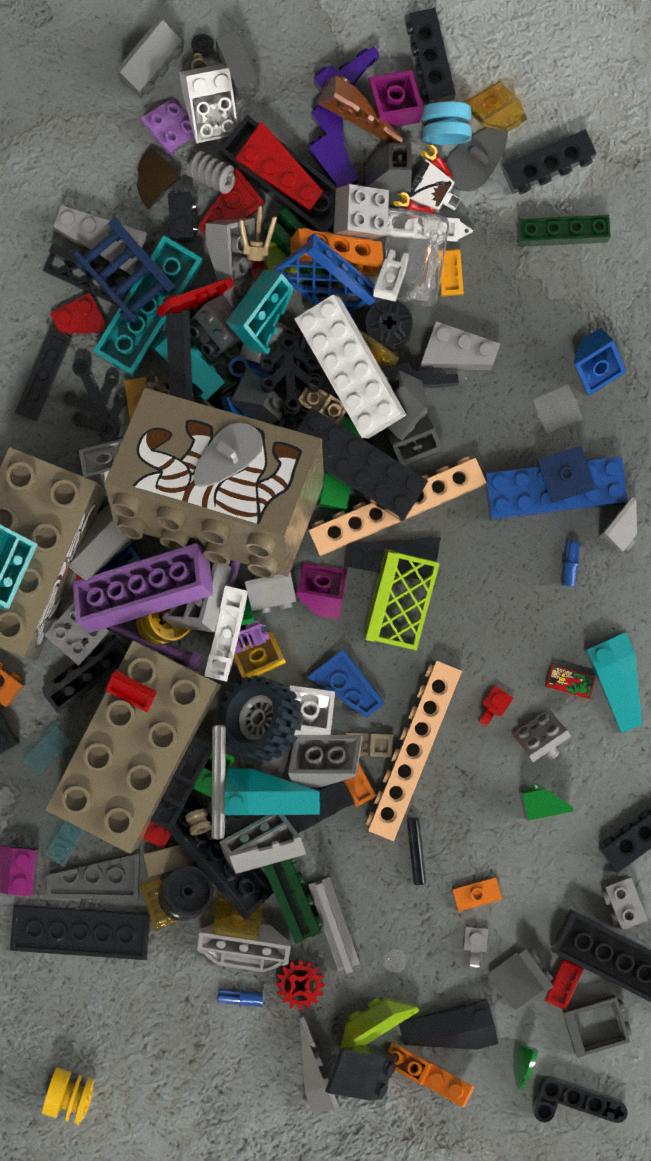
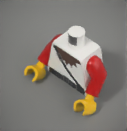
(430, 187)

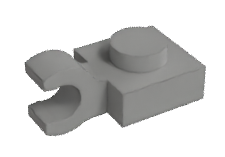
(475, 940)

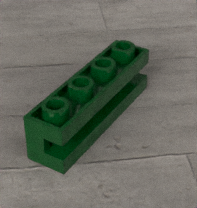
(285, 227)
(563, 230)
(293, 900)

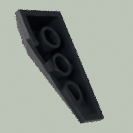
(458, 1027)

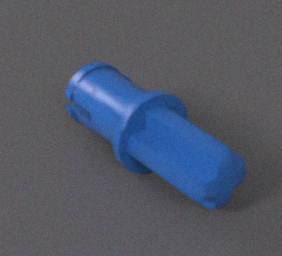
(571, 564)
(240, 997)

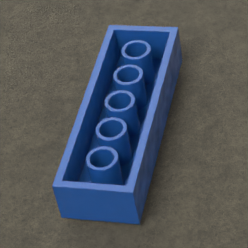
(524, 492)

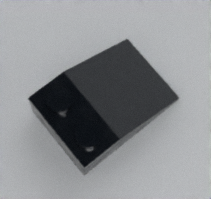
(362, 1072)

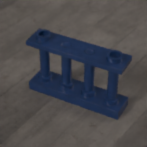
(130, 251)

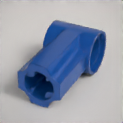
(246, 364)

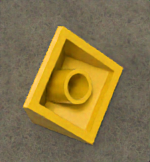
(259, 658)

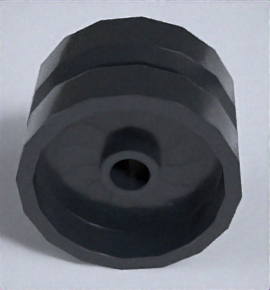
(182, 906)

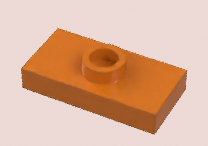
(359, 788)
(477, 894)

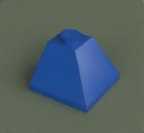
(598, 361)

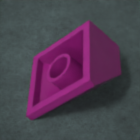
(322, 589)

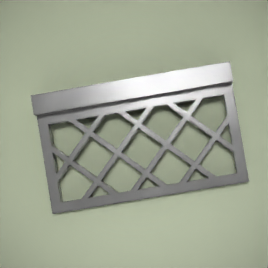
(334, 924)

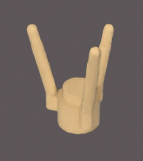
(256, 250)

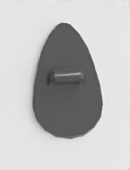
(476, 160)

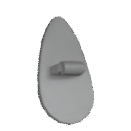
(228, 454)

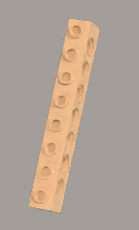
(325, 544)
(450, 677)

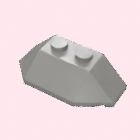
(261, 955)

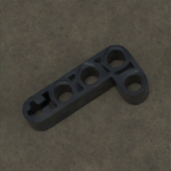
(581, 1103)

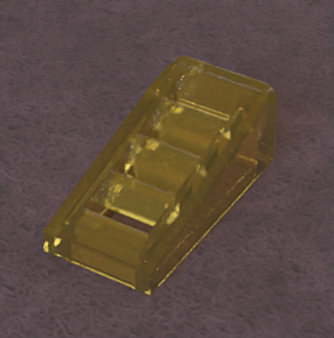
(157, 925)

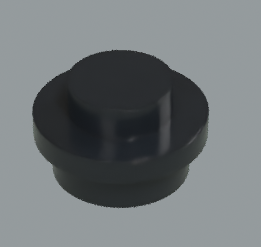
(202, 44)

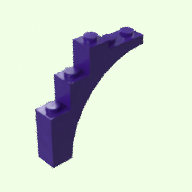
(330, 150)

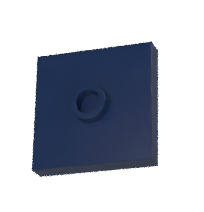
(566, 474)

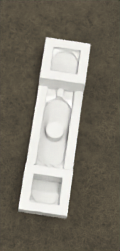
(226, 633)

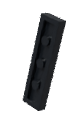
(43, 375)

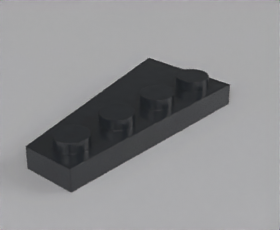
(370, 555)

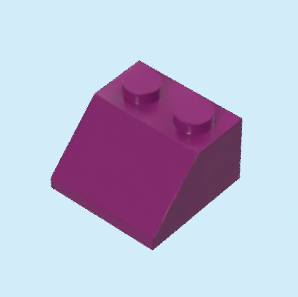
(397, 98)
(18, 870)

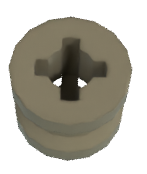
(198, 821)

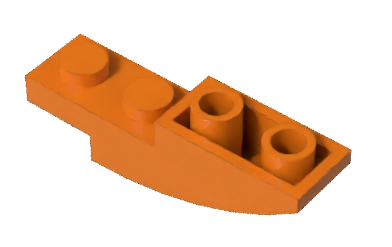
(431, 1075)

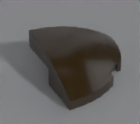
(154, 177)

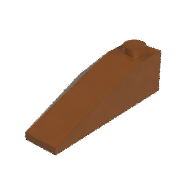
(351, 105)

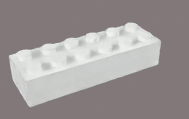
(350, 366)

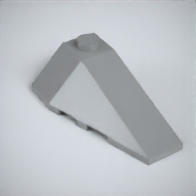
(227, 255)
(99, 545)
(315, 1073)

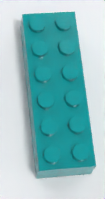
(129, 344)

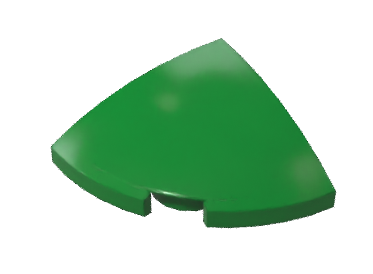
(523, 1063)

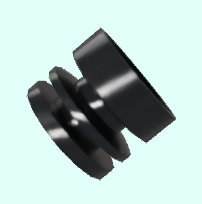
(399, 334)

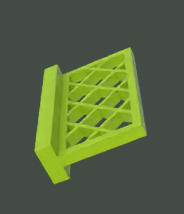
(381, 599)

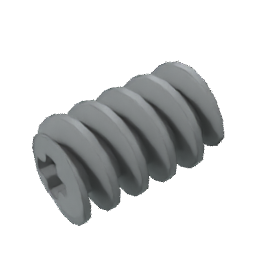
(211, 172)

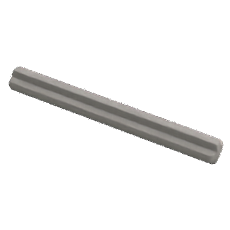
(218, 781)

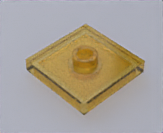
(230, 922)

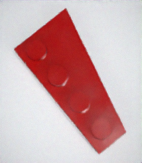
(275, 165)

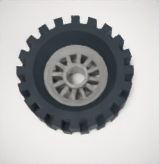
(260, 718)

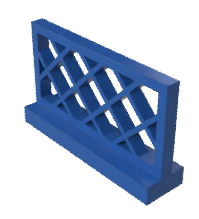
(338, 269)

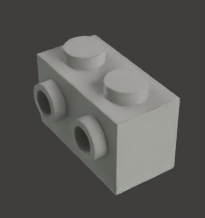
(624, 903)

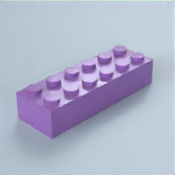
(142, 588)

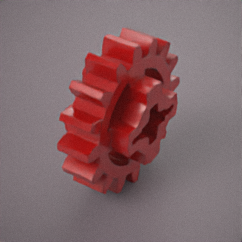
(292, 977)

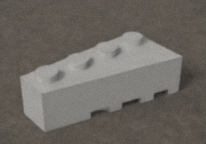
(90, 230)

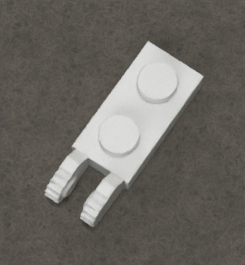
(391, 277)

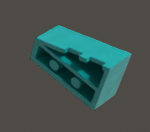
(259, 311)
(204, 375)
(14, 559)

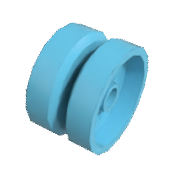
(446, 123)

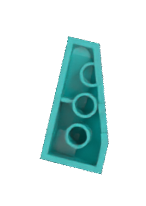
(617, 675)
(263, 794)

